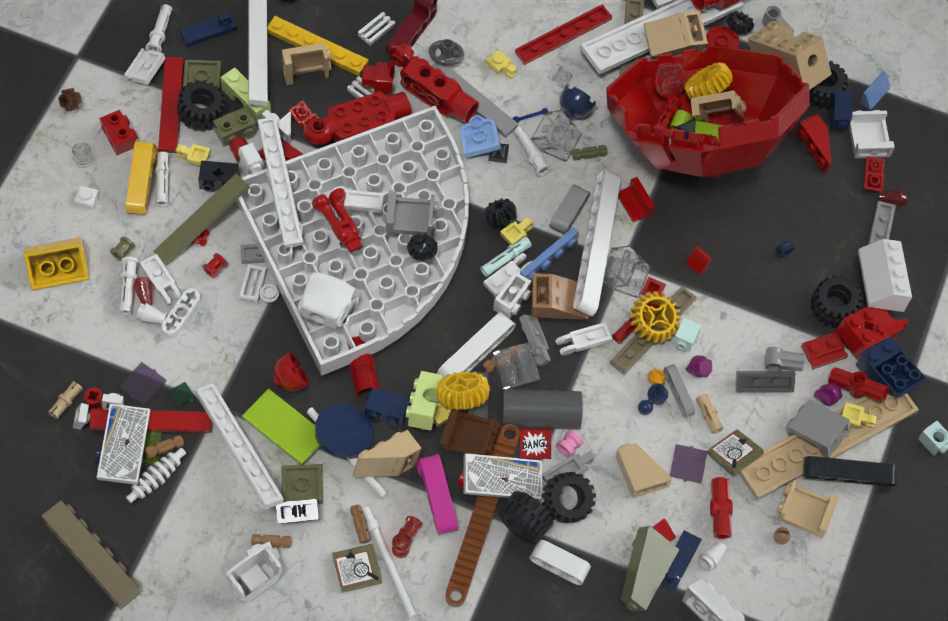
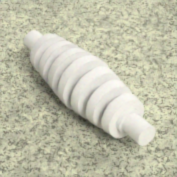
(156, 474)

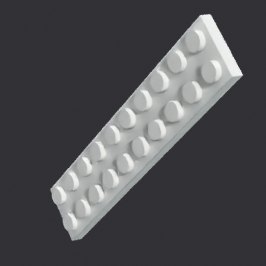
(630, 39)

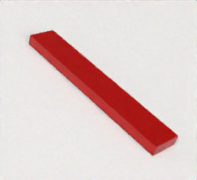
(563, 34)
(169, 119)
(161, 421)

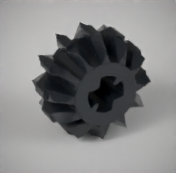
(500, 212)

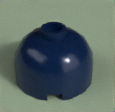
(575, 102)

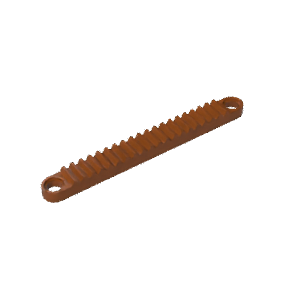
(478, 527)

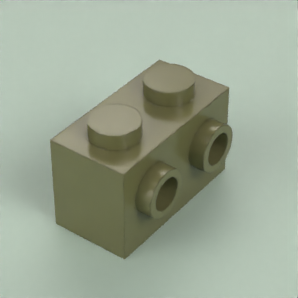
(234, 125)

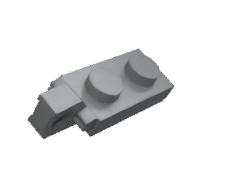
(536, 338)
(572, 464)

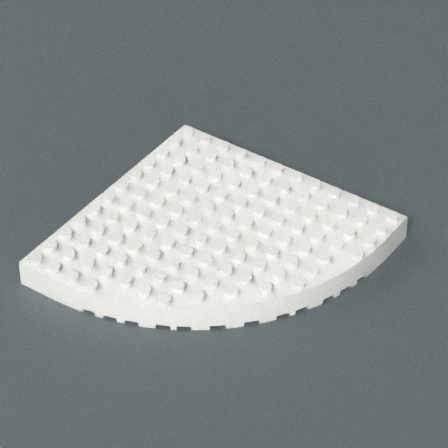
(393, 288)

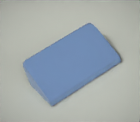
(875, 91)

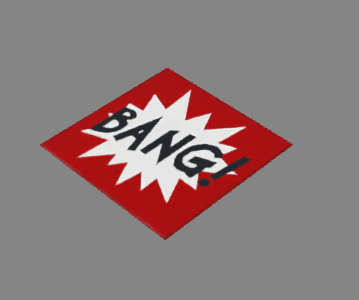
(535, 444)

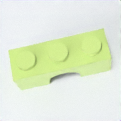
(236, 86)
(422, 411)

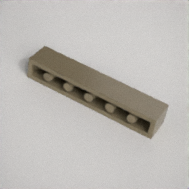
(91, 555)

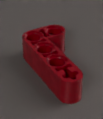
(415, 23)

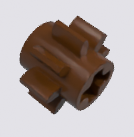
(70, 99)

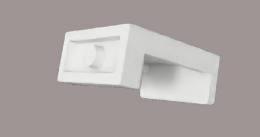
(870, 134)

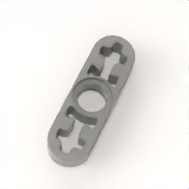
(679, 390)

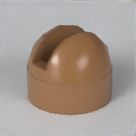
(781, 538)

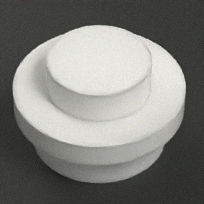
(269, 293)

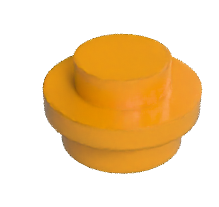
(656, 376)

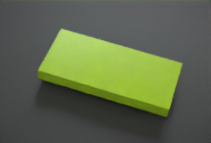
(283, 426)

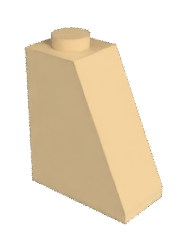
(641, 471)

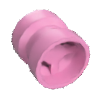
(569, 443)

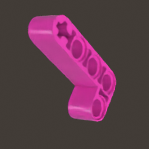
(438, 494)

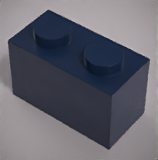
(386, 407)

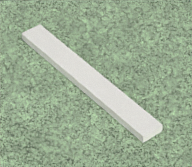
(257, 52)
(280, 182)
(239, 446)

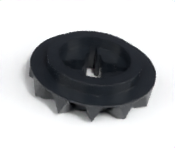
(742, 28)
(428, 251)

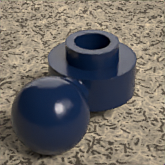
(656, 395)

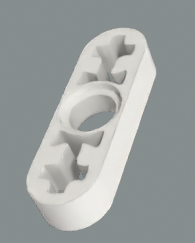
(181, 321)

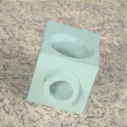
(686, 335)
(937, 431)

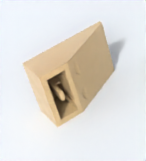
(676, 34)
(388, 457)

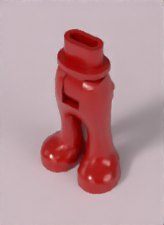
(345, 229)

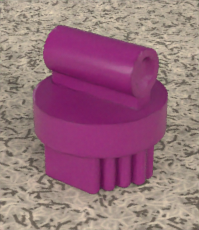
(699, 366)
(829, 394)

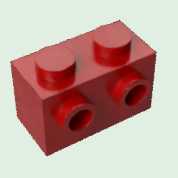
(118, 132)

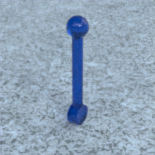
(518, 119)

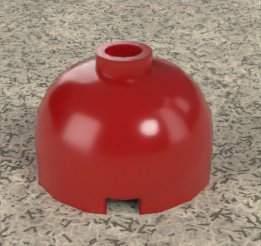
(289, 374)

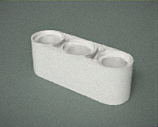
(560, 562)

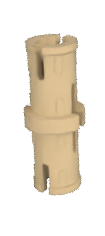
(65, 400)
(709, 413)

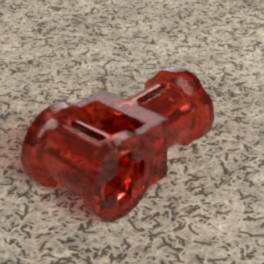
(405, 537)

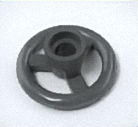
(447, 49)

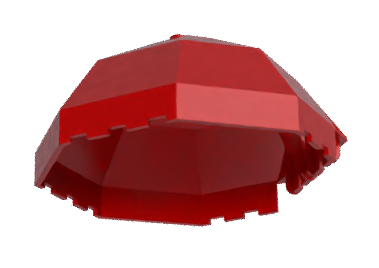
(768, 86)

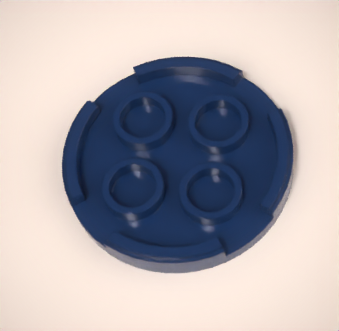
(343, 431)

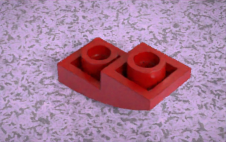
(301, 114)
(873, 174)

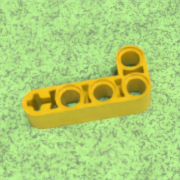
(140, 177)

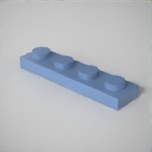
(554, 252)

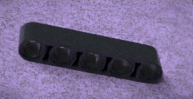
(850, 471)

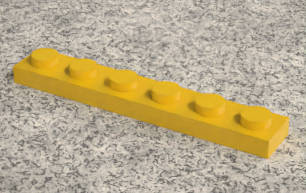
(299, 37)

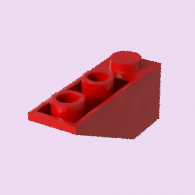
(816, 138)

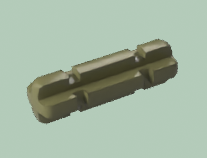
(589, 152)

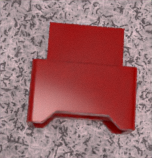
(379, 77)

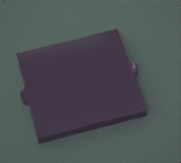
(143, 383)
(688, 463)

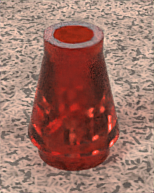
(895, 197)
(143, 289)

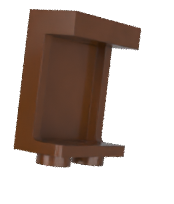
(470, 433)

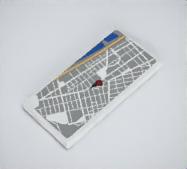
(123, 444)
(501, 476)

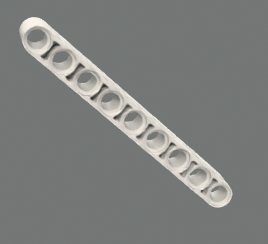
(597, 242)

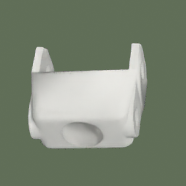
(327, 300)
(254, 574)

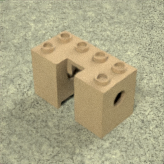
(803, 53)

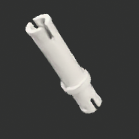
(162, 172)

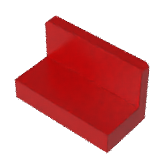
(636, 201)

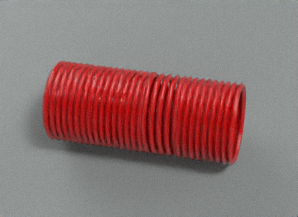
(364, 379)

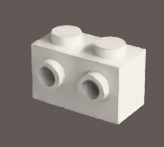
(512, 295)

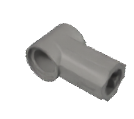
(772, 14)
(778, 359)

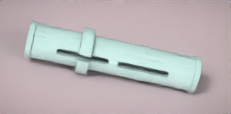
(506, 256)

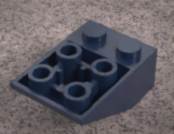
(891, 367)

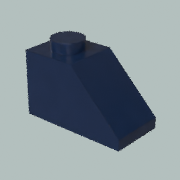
(840, 110)

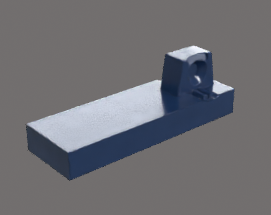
(208, 29)
(687, 547)

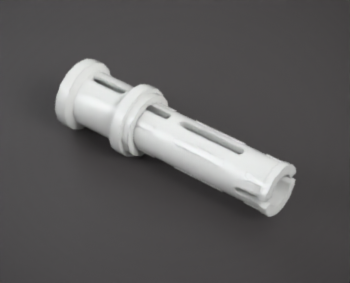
(157, 35)
(536, 157)
(127, 276)

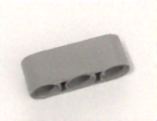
(569, 209)

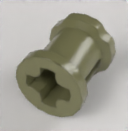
(122, 248)

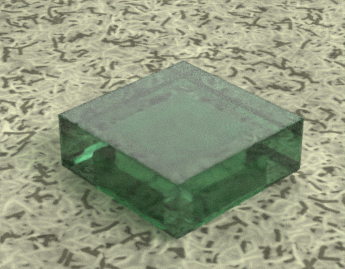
(181, 395)

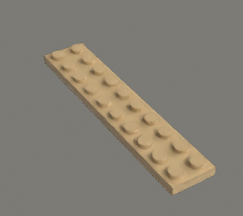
(785, 459)

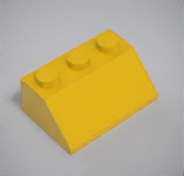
(56, 263)

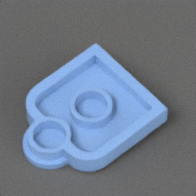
(479, 136)

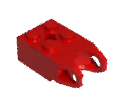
(868, 328)

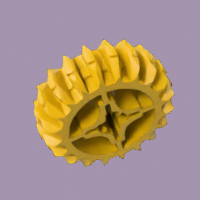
(709, 81)
(668, 325)
(463, 390)

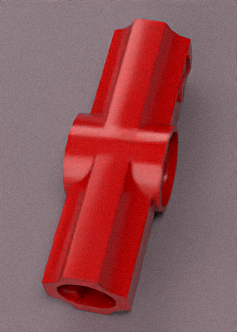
(858, 384)
(721, 508)

